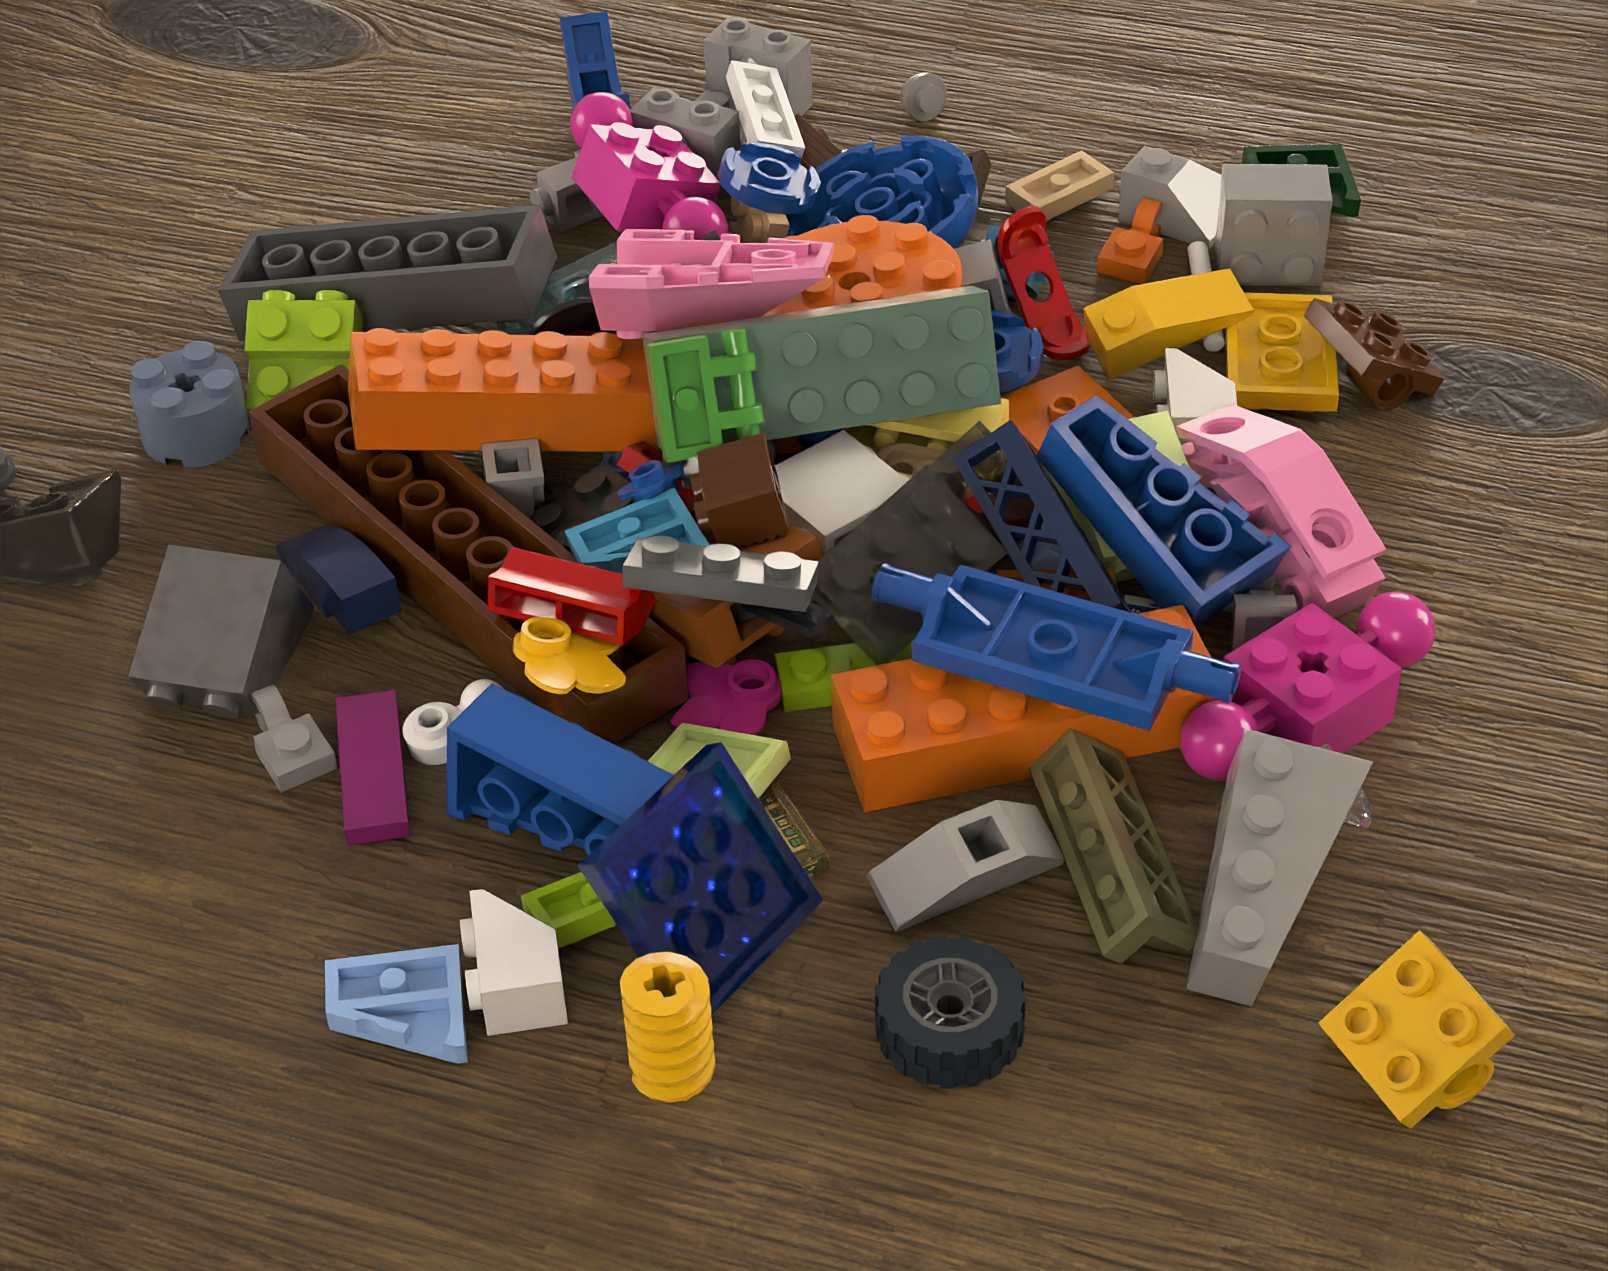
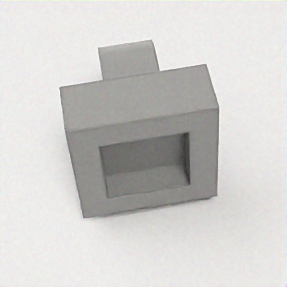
(1257, 613)

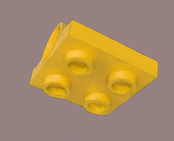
(1418, 1032)

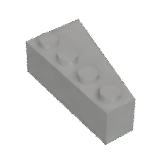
(1269, 845)

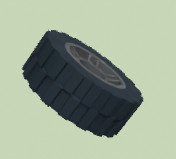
(945, 979)

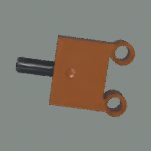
(721, 629)

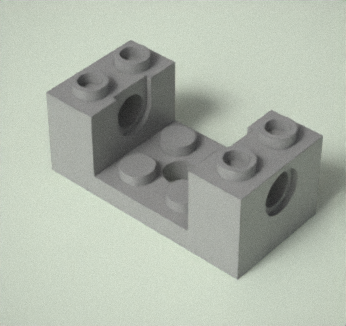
(711, 121)

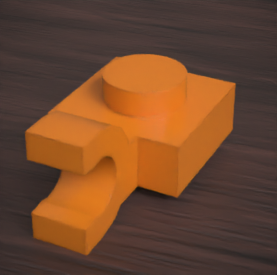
(1136, 251)

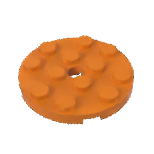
(877, 263)

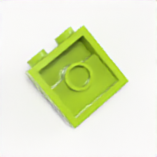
(296, 340)

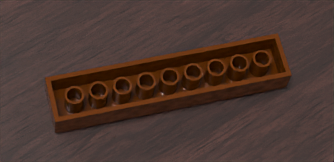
(442, 540)

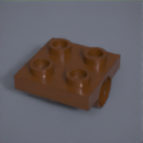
(1378, 355)

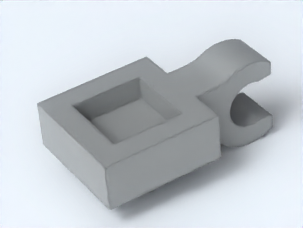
(289, 748)

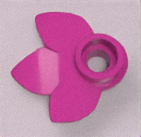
(730, 696)

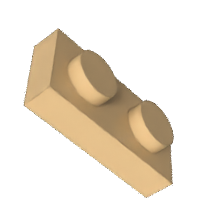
(1061, 185)

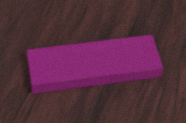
(372, 767)

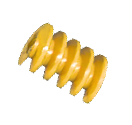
(668, 1026)

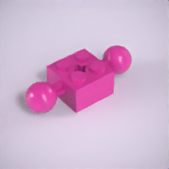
(641, 174)
(1313, 681)

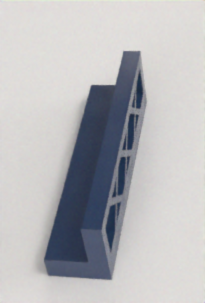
(1048, 507)

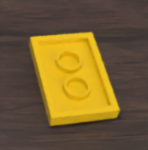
(1281, 357)

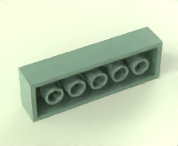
(861, 361)

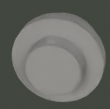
(924, 96)

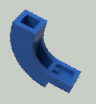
(590, 56)

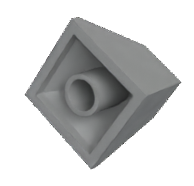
(1183, 186)

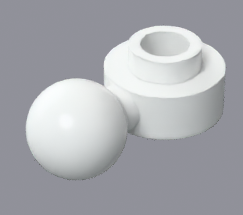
(427, 725)

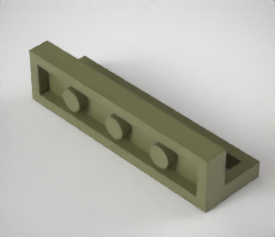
(1111, 847)

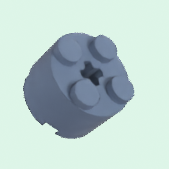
(189, 405)

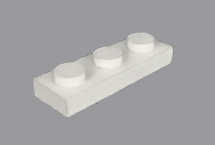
(763, 106)

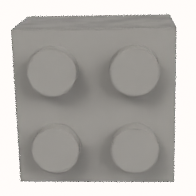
(1273, 223)

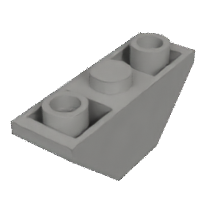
(964, 861)

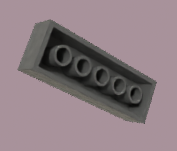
(403, 268)

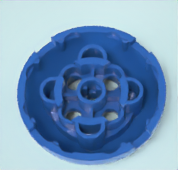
(903, 183)

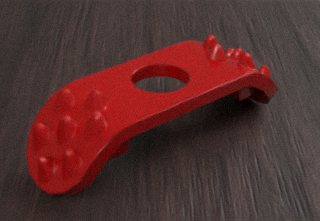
(1025, 250)

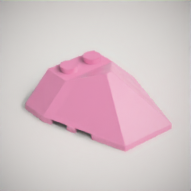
(682, 282)

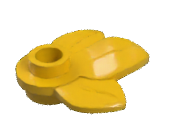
(563, 659)

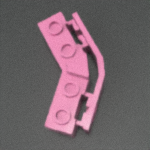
(1295, 494)

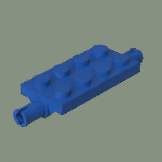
(1052, 644)

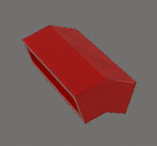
(575, 593)

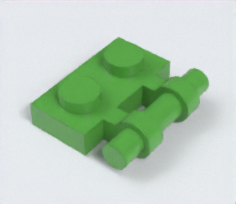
(687, 395)

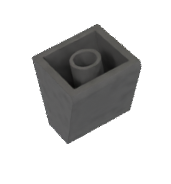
(218, 630)

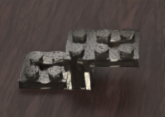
(919, 530)

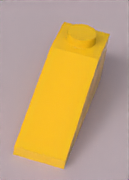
(1159, 315)

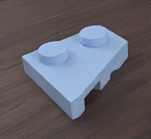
(401, 1000)

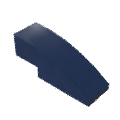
(342, 576)

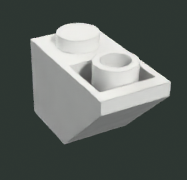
(1190, 389)
(516, 965)

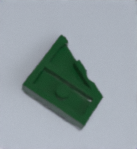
(1343, 187)

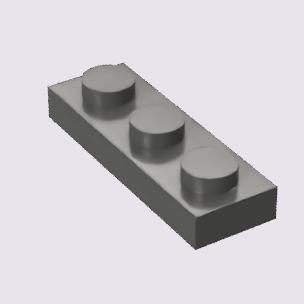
(721, 573)

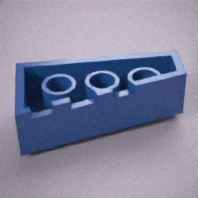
(1156, 514)
(541, 773)

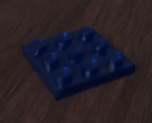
(703, 874)

